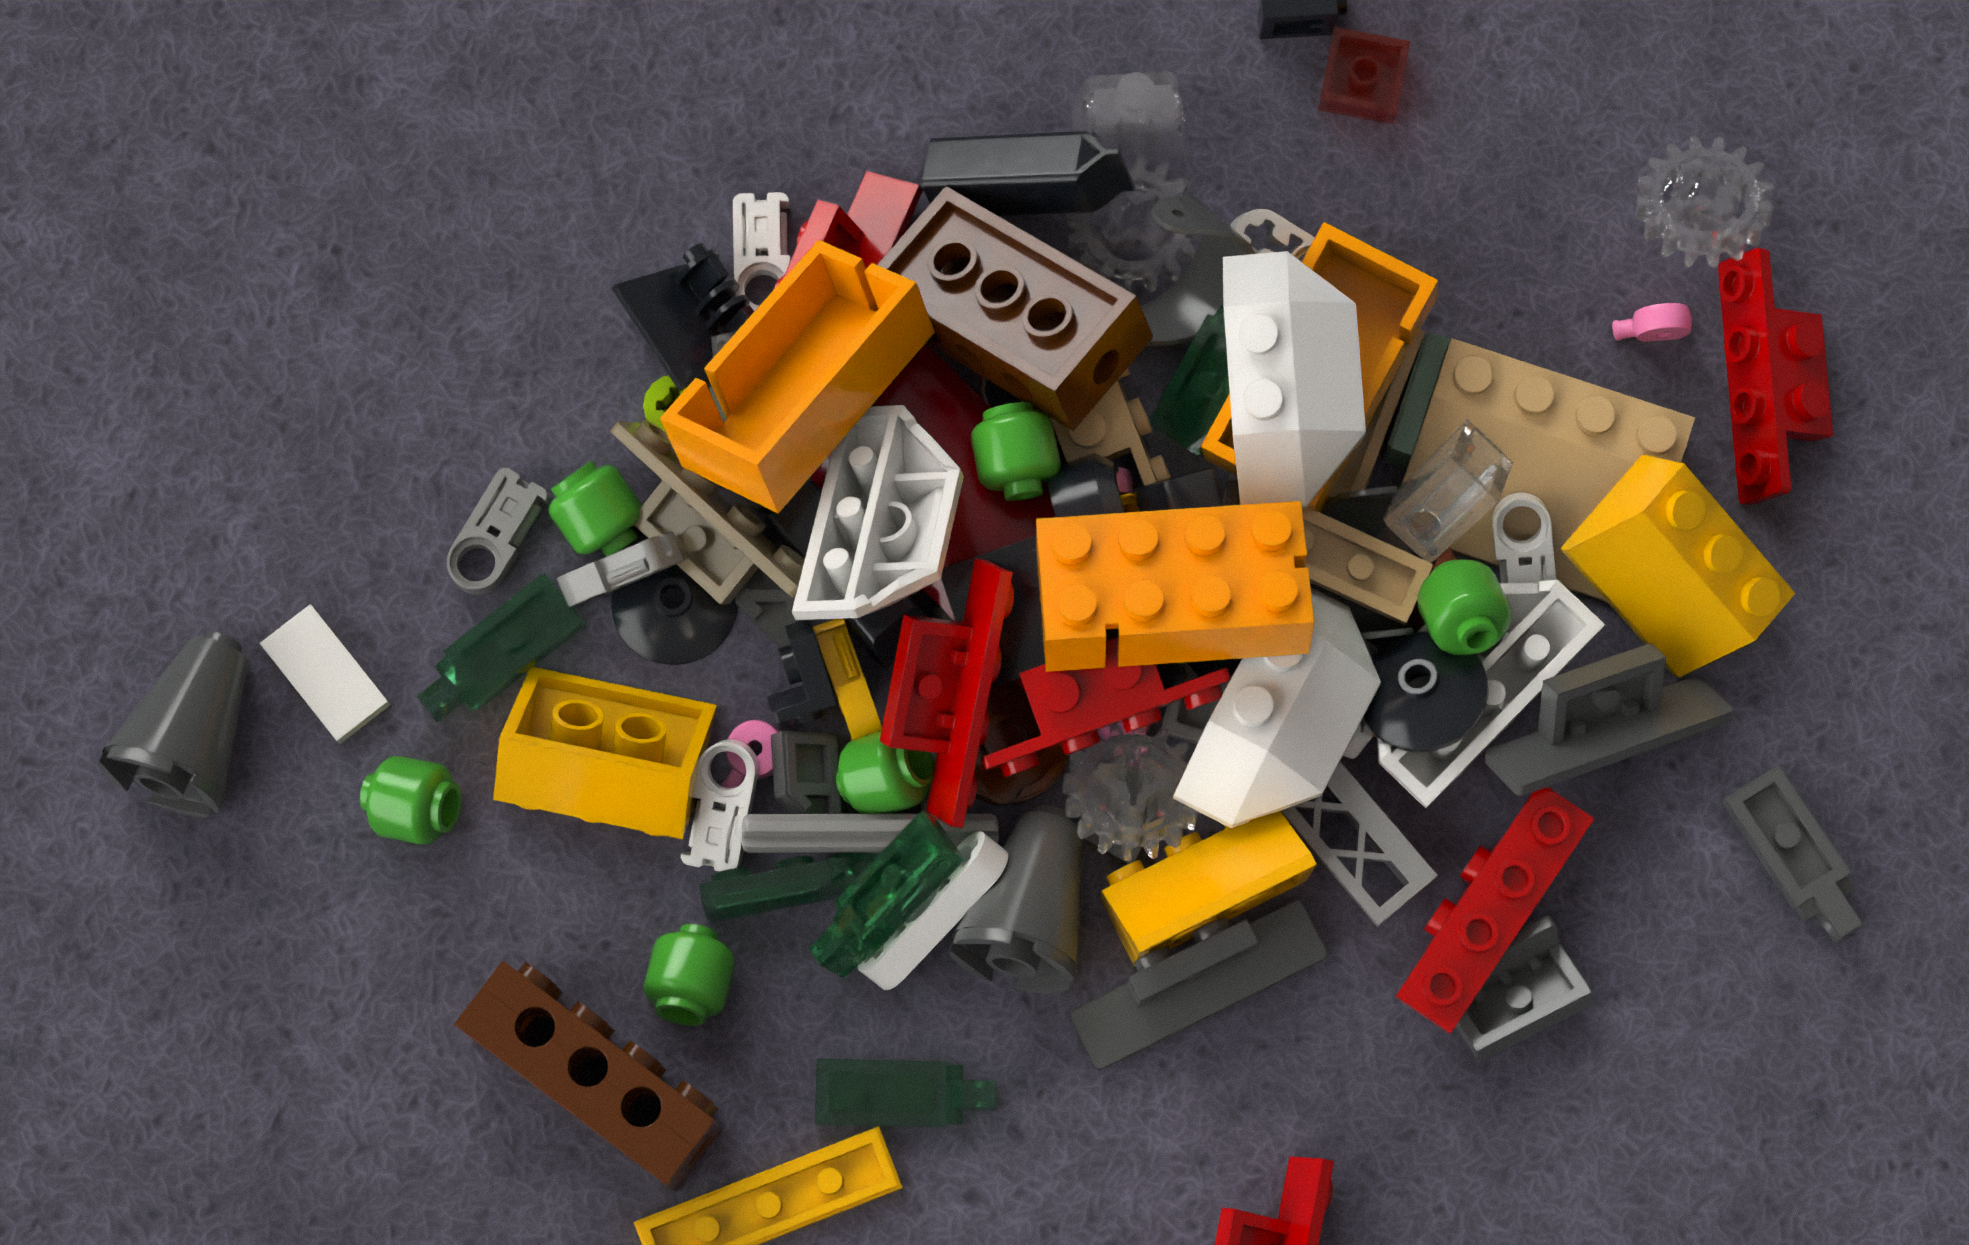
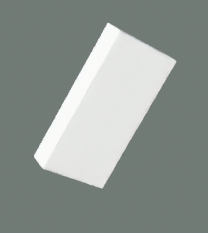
(325, 674)

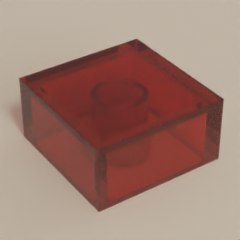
(1364, 75)

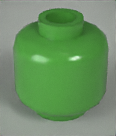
(1015, 450)
(595, 509)
(1464, 607)
(881, 777)
(411, 800)
(689, 975)

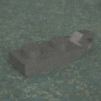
(1794, 851)

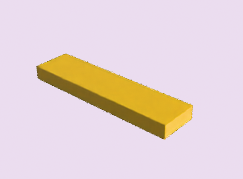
(780, 1197)

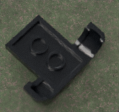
(1078, 489)

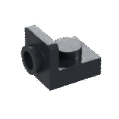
(1298, 17)
(805, 665)

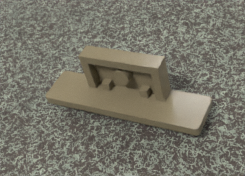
(717, 540)

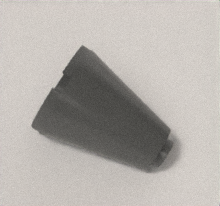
(184, 729)
(1032, 911)

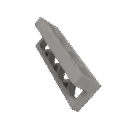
(1378, 832)

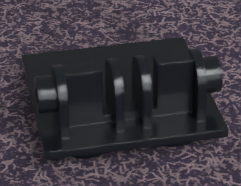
(683, 310)

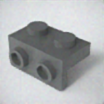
(1525, 992)

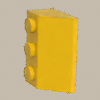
(1677, 566)
(603, 752)
(1204, 882)

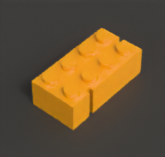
(1390, 311)
(798, 375)
(1174, 585)

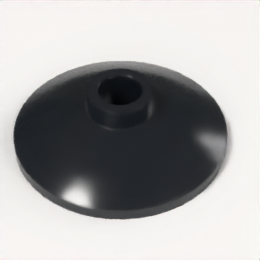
(666, 633)
(1428, 715)

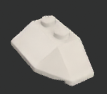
(1289, 376)
(879, 518)
(1542, 639)
(1283, 724)

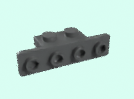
(1605, 717)
(1197, 982)

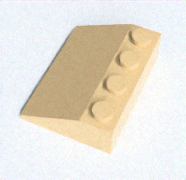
(1559, 431)

